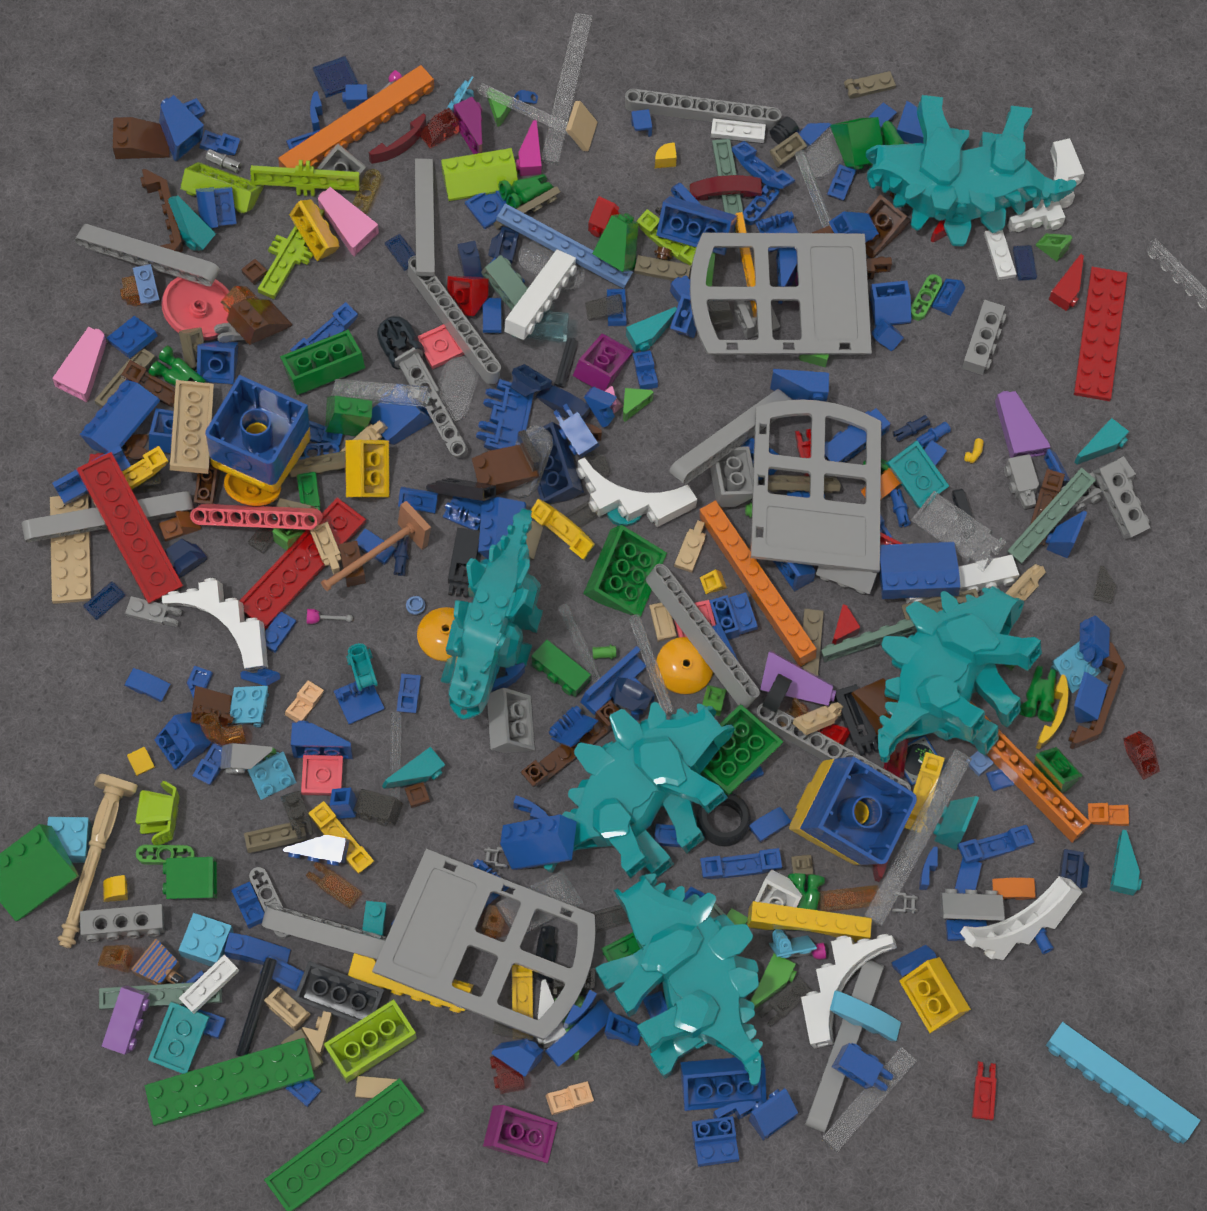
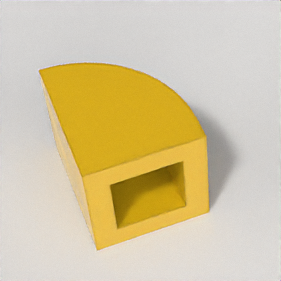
(666, 156)
(115, 889)

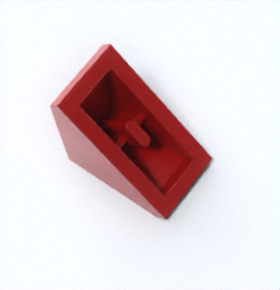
(846, 627)

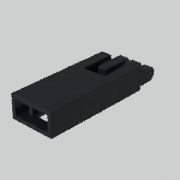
(463, 489)
(465, 547)
(853, 716)

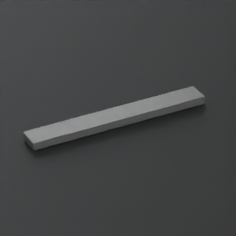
(424, 217)

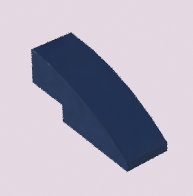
(557, 397)

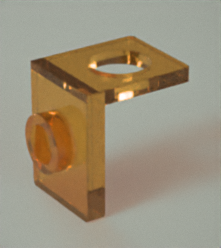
(796, 710)

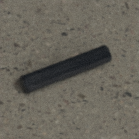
(565, 363)

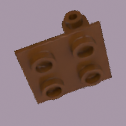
(211, 701)

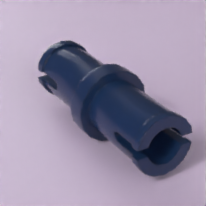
(911, 428)
(401, 557)

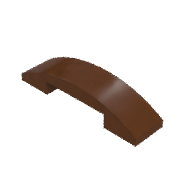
(159, 388)
(1049, 490)

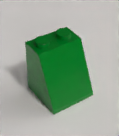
(855, 138)
(619, 242)
(347, 415)
(190, 877)

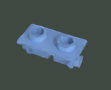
(146, 284)

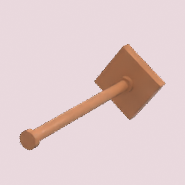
(411, 524)

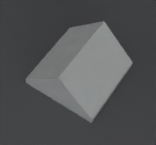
(341, 160)

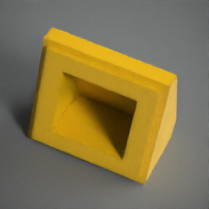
(713, 582)
(140, 761)

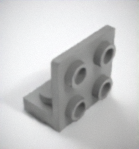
(748, 322)

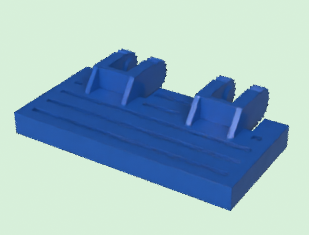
(509, 415)

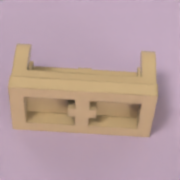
(286, 1008)

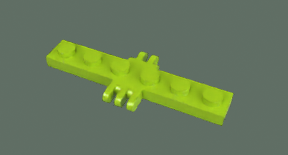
(305, 178)
(288, 253)

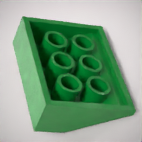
(622, 571)
(743, 752)
(33, 871)

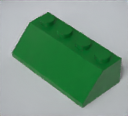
(323, 362)

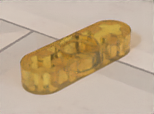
(365, 185)

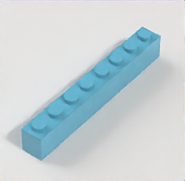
(1123, 1083)

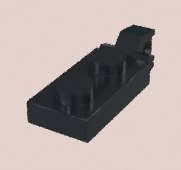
(546, 949)

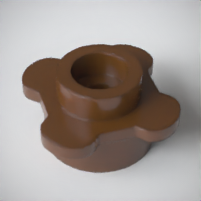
(663, 253)

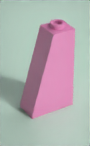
(347, 220)
(82, 364)

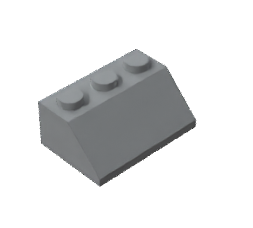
(733, 478)
(859, 580)
(510, 721)
(240, 757)
(971, 905)

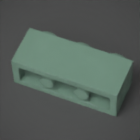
(505, 281)

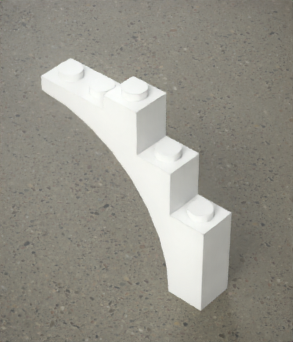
(1065, 167)
(631, 504)
(248, 634)
(1023, 927)
(832, 978)

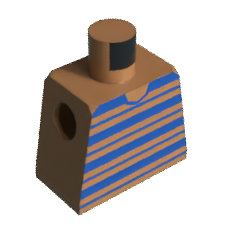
(157, 966)

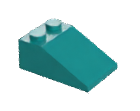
(955, 821)

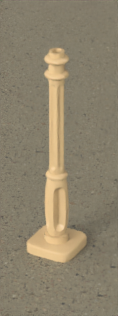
(104, 821)

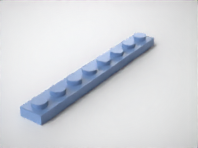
(556, 241)

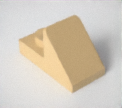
(318, 1037)

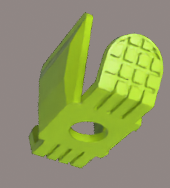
(155, 811)

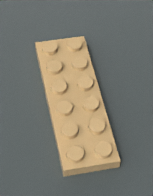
(190, 420)
(70, 558)

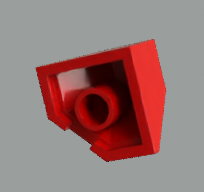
(601, 215)
(468, 292)

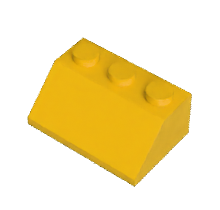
(314, 229)
(367, 468)
(934, 994)

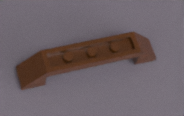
(156, 183)
(1084, 735)
(562, 756)

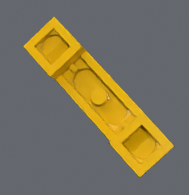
(145, 468)
(563, 528)
(1061, 693)
(925, 781)
(330, 825)
(522, 990)

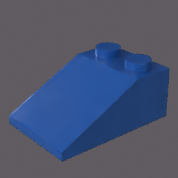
(786, 267)
(801, 384)
(314, 740)

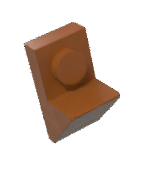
(178, 526)

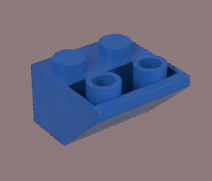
(854, 224)
(891, 302)
(181, 740)
(773, 1114)

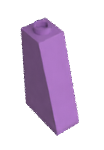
(1019, 427)
(804, 683)

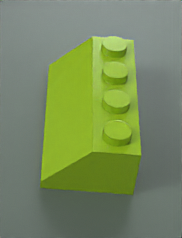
(477, 173)
(205, 176)
(370, 1041)

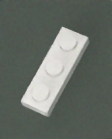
(738, 130)
(1000, 254)
(209, 984)

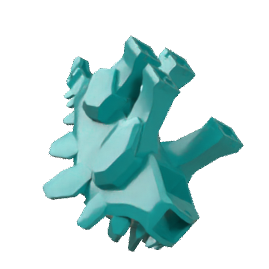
(961, 184)
(490, 627)
(947, 663)
(638, 774)
(698, 973)

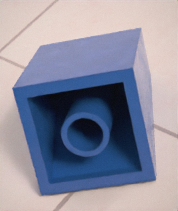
(179, 127)
(400, 420)

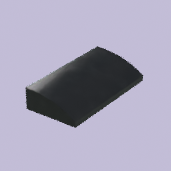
(338, 993)

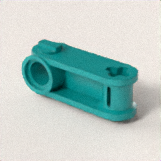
(360, 659)

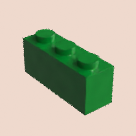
(560, 668)

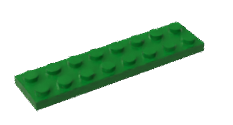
(229, 1081)
(344, 1146)

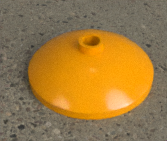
(247, 493)
(430, 633)
(677, 676)

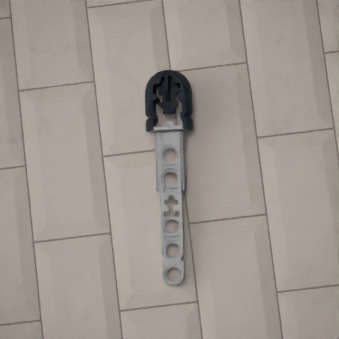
(409, 362)

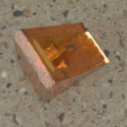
(116, 957)

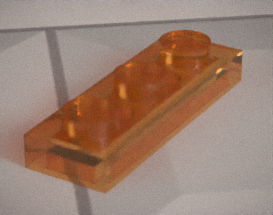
(847, 898)

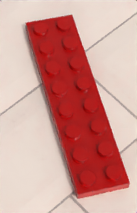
(1100, 334)
(129, 527)
(298, 566)

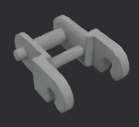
(493, 851)
(905, 909)

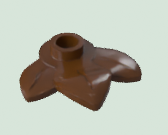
(135, 446)

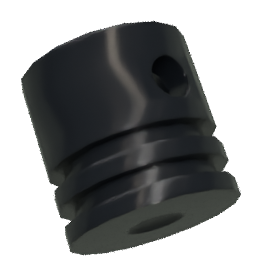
(783, 129)

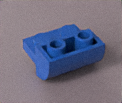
(216, 206)
(734, 615)
(715, 1141)

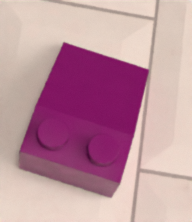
(470, 121)
(602, 362)
(520, 1133)

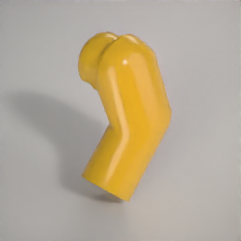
(977, 450)

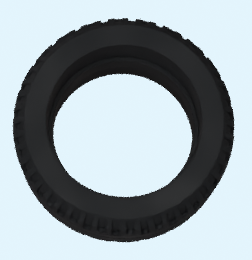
(728, 838)

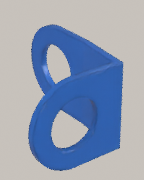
(525, 96)

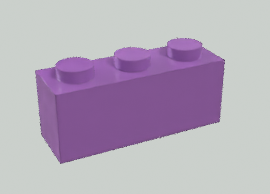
(126, 1020)

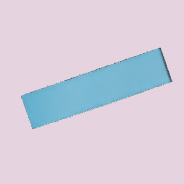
(865, 1015)

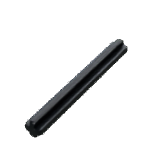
(256, 1007)

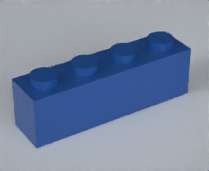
(852, 441)

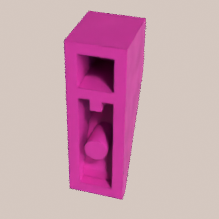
(529, 153)

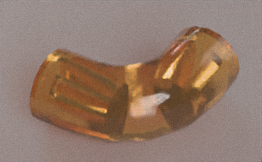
(221, 734)

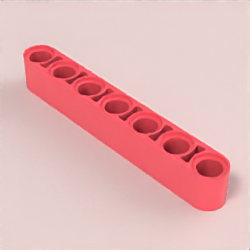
(248, 520)

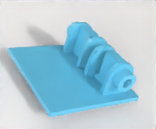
(461, 94)
(1073, 667)
(249, 705)
(271, 775)
(786, 947)

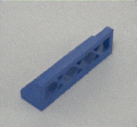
(71, 486)
(599, 693)

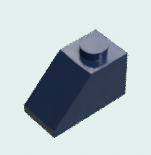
(469, 259)

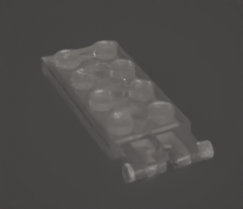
(951, 524)

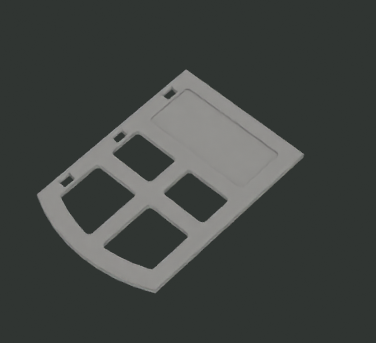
(829, 293)
(816, 528)
(440, 924)

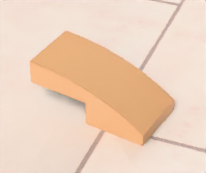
(304, 702)
(569, 1098)

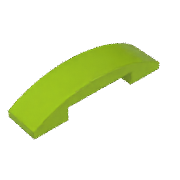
(649, 224)

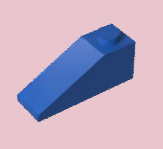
(253, 949)

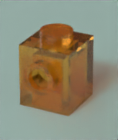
(130, 291)
(493, 922)

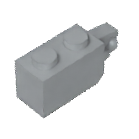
(1022, 479)

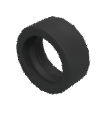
(777, 693)

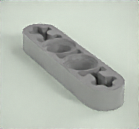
(274, 900)

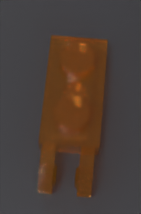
(335, 886)

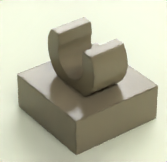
(802, 864)

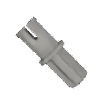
(223, 160)

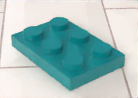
(917, 473)
(178, 1038)

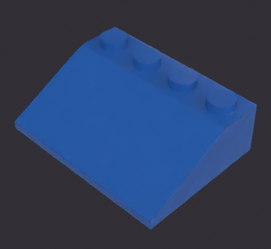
(918, 570)

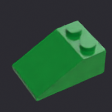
(1057, 769)

